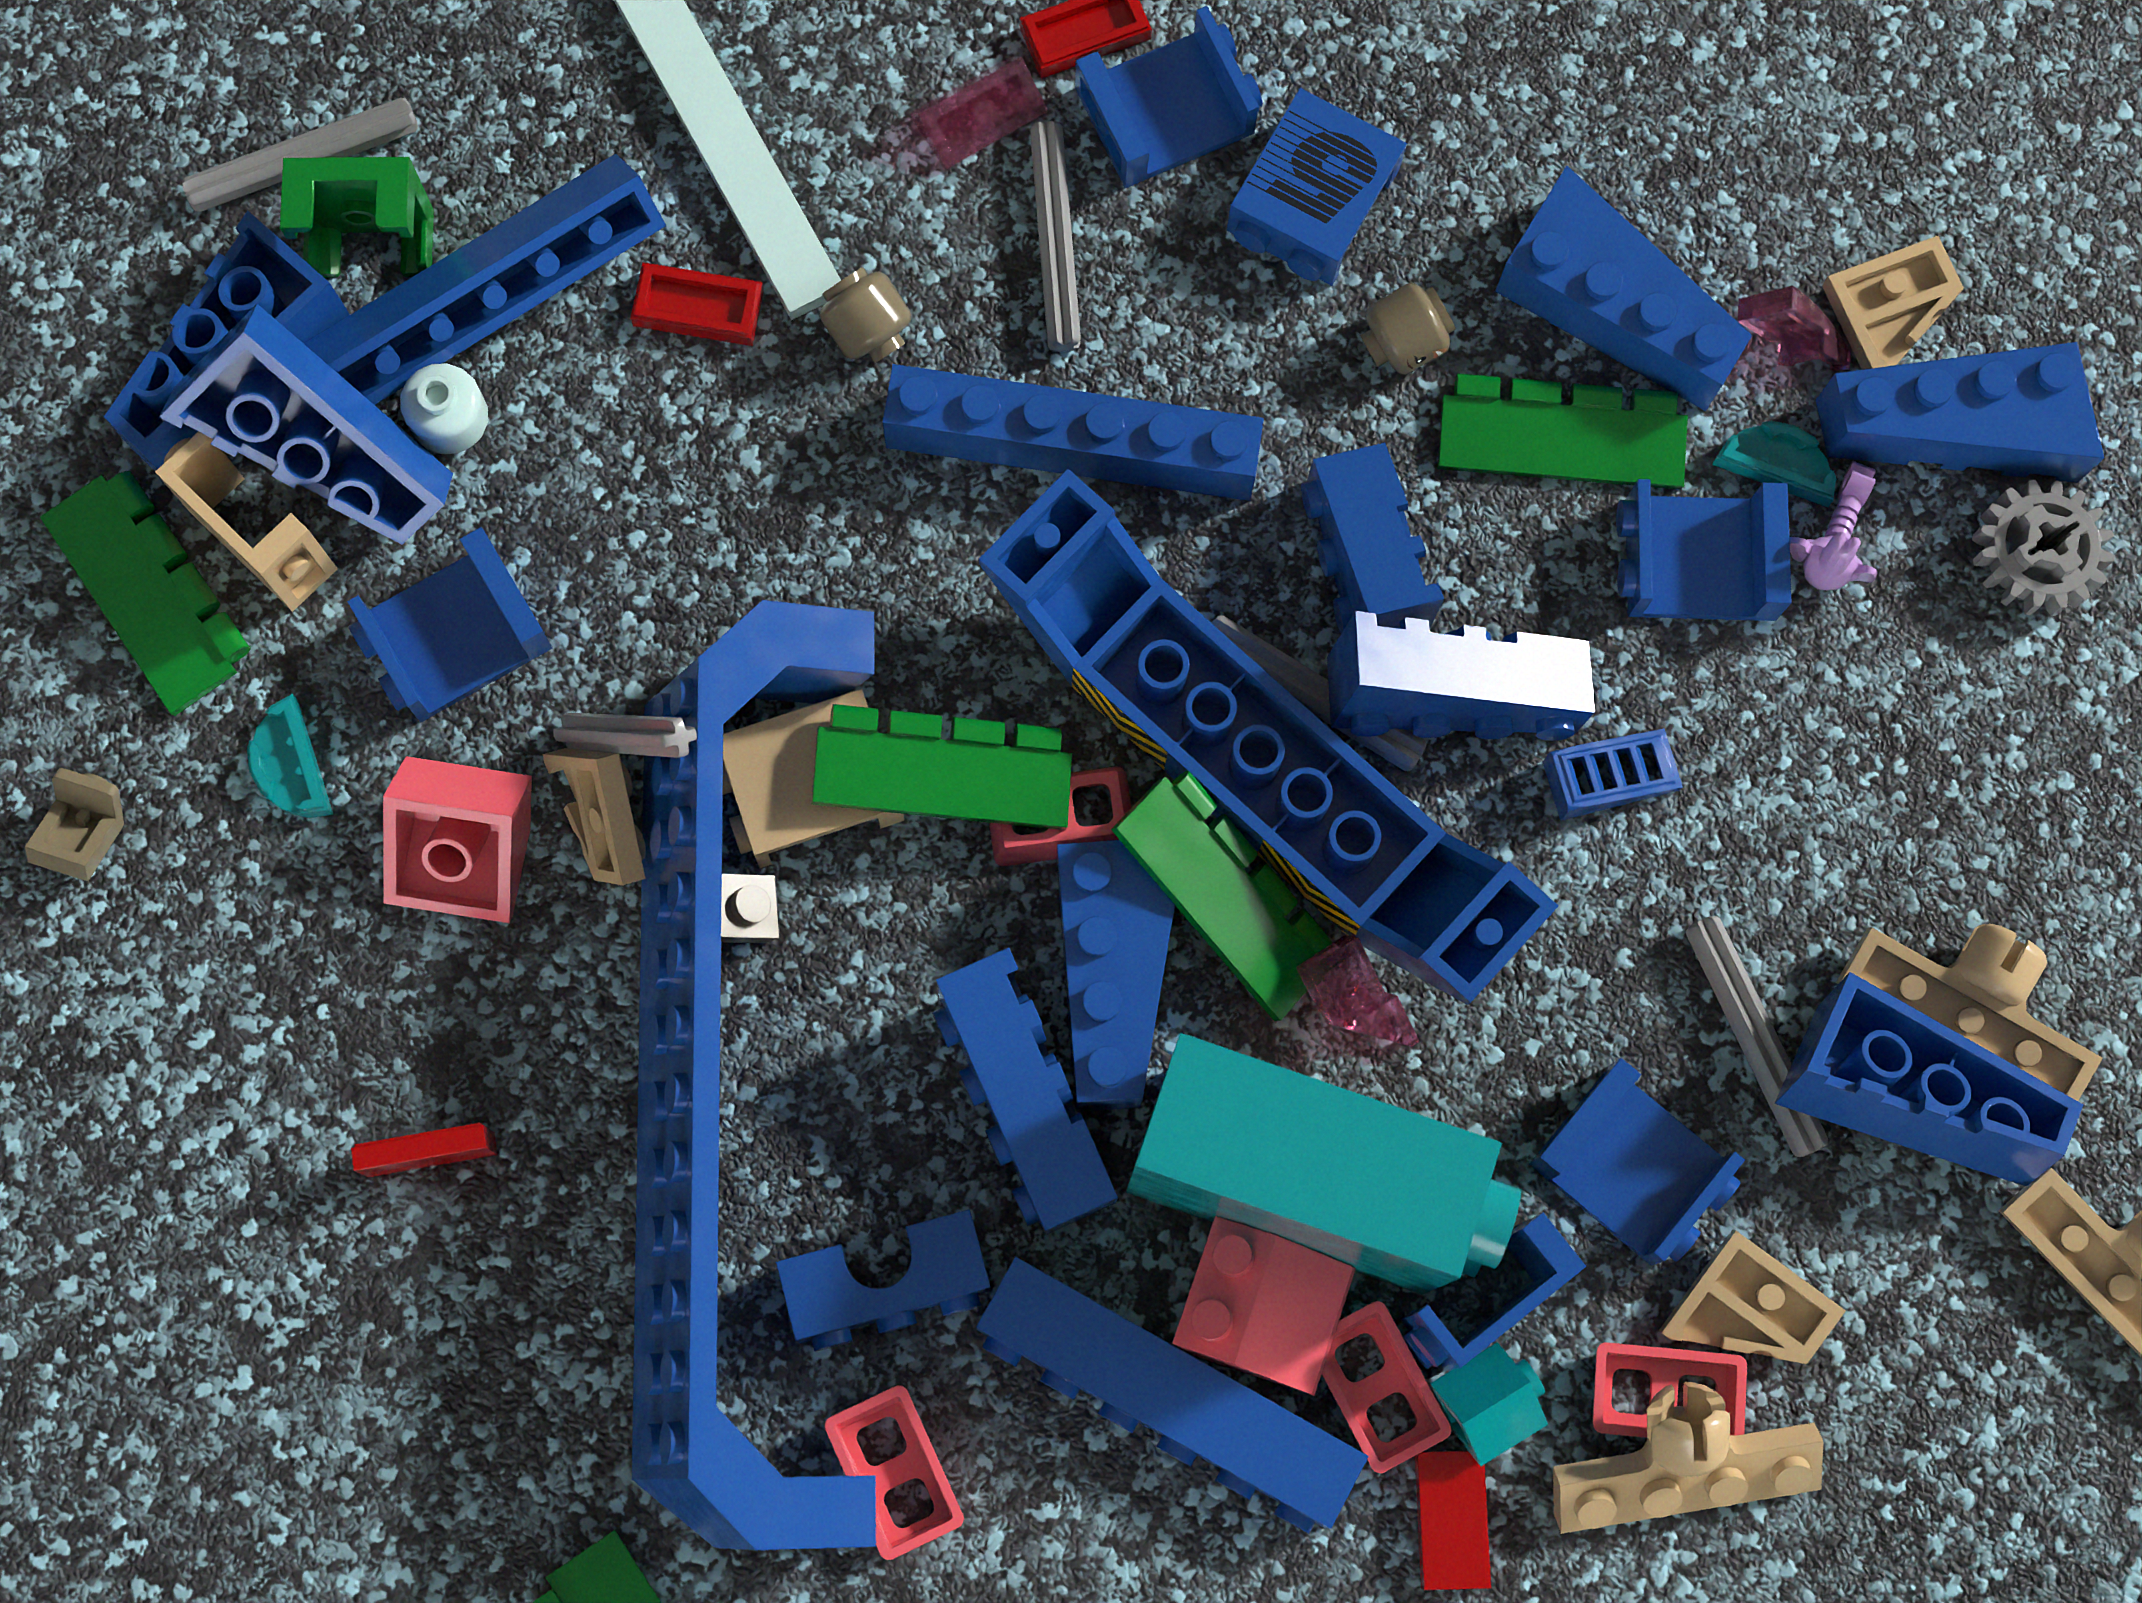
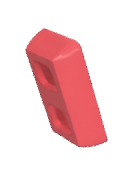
(1037, 847)
(1665, 1368)
(1397, 1375)
(915, 1462)

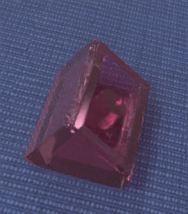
(980, 111)

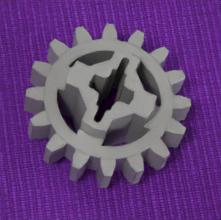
(2048, 575)

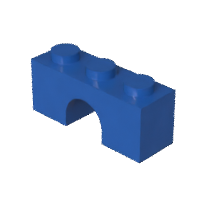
(829, 1302)

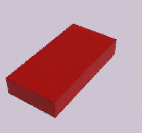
(1080, 28)
(697, 304)
(423, 1150)
(1452, 1521)

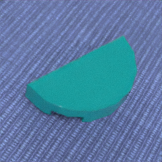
(1780, 455)
(285, 762)

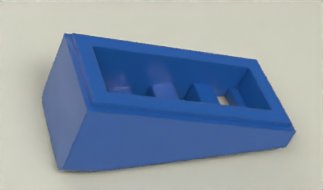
(1565, 787)

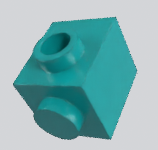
(1491, 1402)

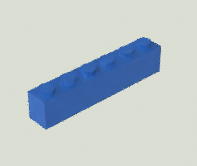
(491, 280)
(1072, 431)
(1172, 1394)

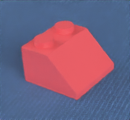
(455, 838)
(1264, 1306)

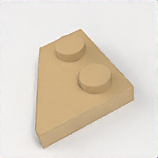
(1893, 300)
(602, 813)
(1753, 1306)

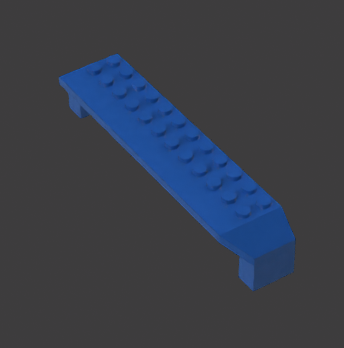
(680, 1439)

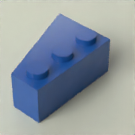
(1368, 538)

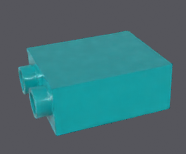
(1323, 1169)

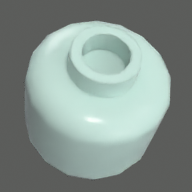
(444, 408)

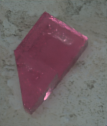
(1797, 325)
(1351, 993)

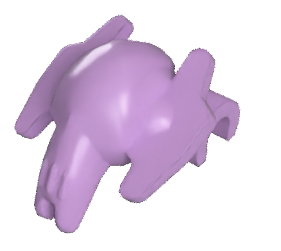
(1832, 559)

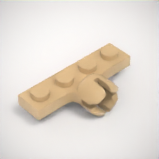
(1980, 999)
(2084, 1250)
(1687, 1466)

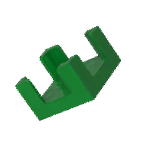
(355, 197)

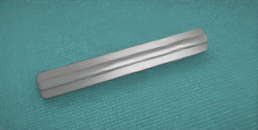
(265, 166)
(1055, 236)
(1312, 691)
(626, 734)
(1752, 1030)

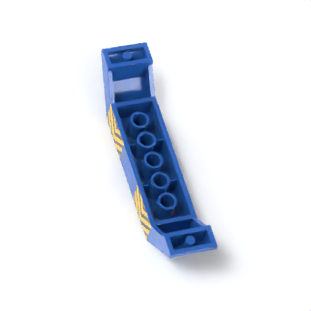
(1257, 750)

